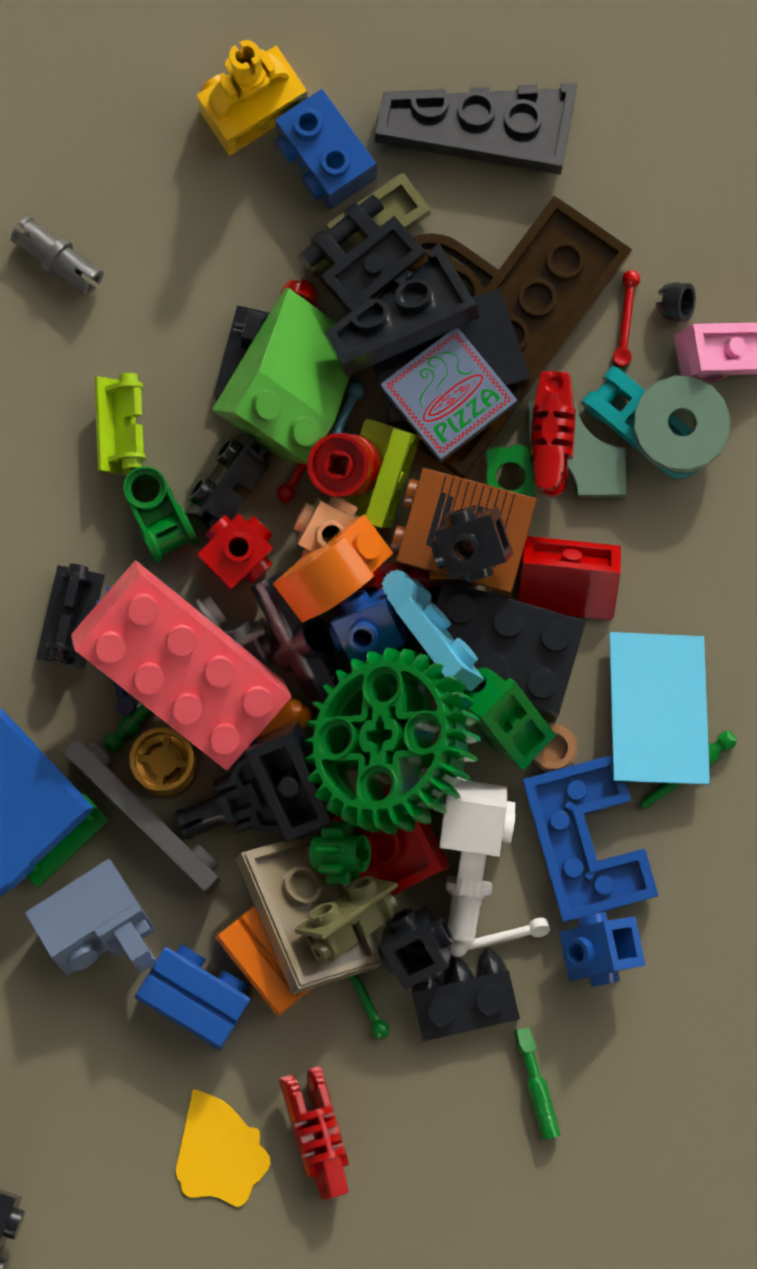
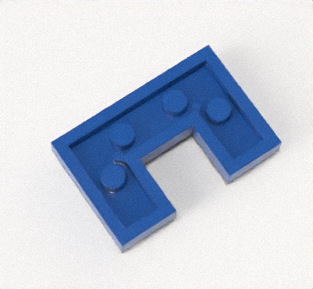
(577, 878)

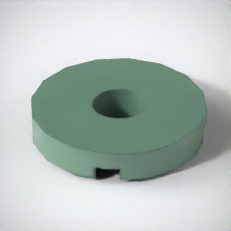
(685, 396)

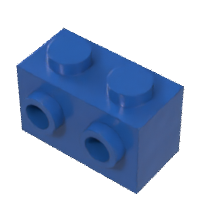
(324, 149)

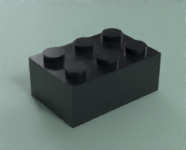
(515, 642)

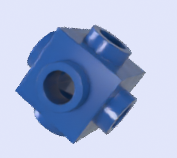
(367, 624)
(601, 948)

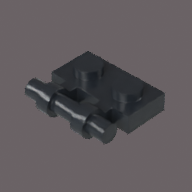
(372, 263)

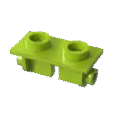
(118, 436)

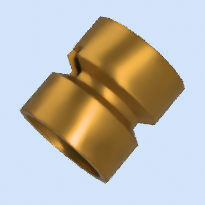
(163, 762)

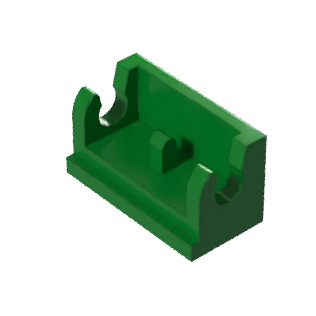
(509, 720)

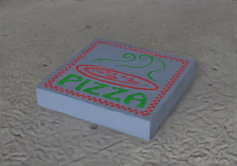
(448, 394)

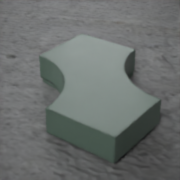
(596, 467)

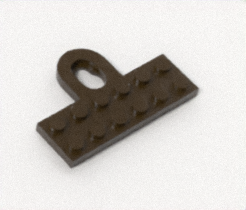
(547, 292)

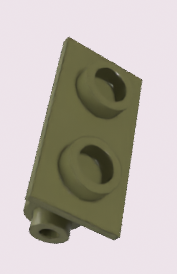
(364, 904)

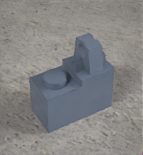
(93, 917)

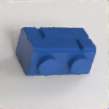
(194, 997)

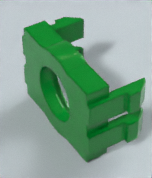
(516, 455)

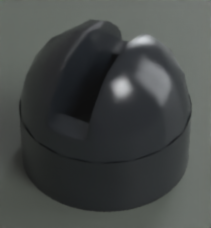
(677, 301)

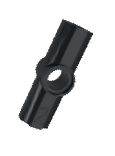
(298, 645)

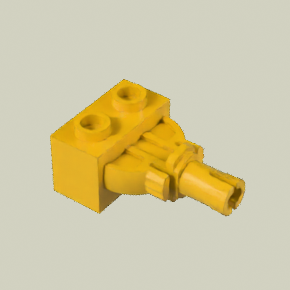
(250, 97)

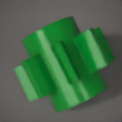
(340, 853)

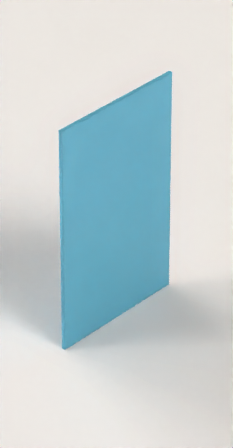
(659, 708)

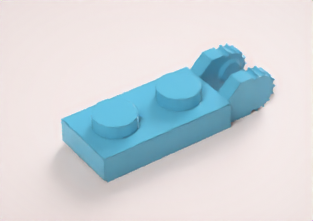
(429, 627)

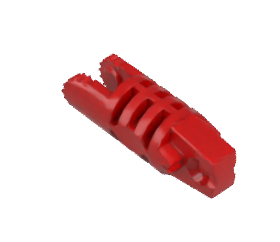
(553, 431)
(317, 1133)

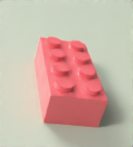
(180, 665)

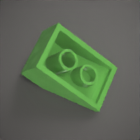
(287, 381)

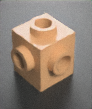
(322, 514)

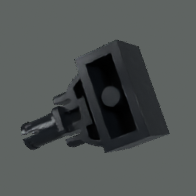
(267, 788)

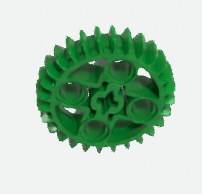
(391, 741)

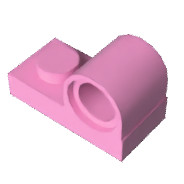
(717, 350)

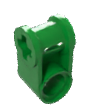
(161, 520)

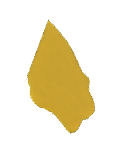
(219, 1152)

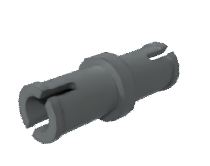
(57, 256)

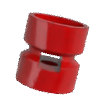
(344, 465)

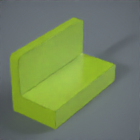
(398, 452)

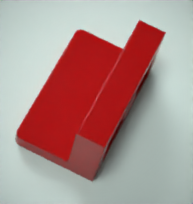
(570, 577)

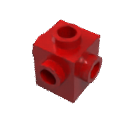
(234, 569)

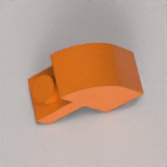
(333, 571)

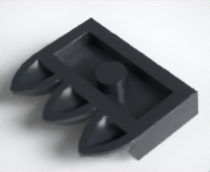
(466, 1001)

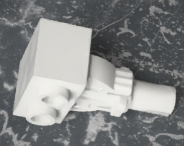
(476, 828)

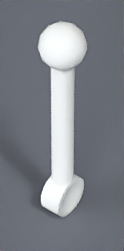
(537, 928)

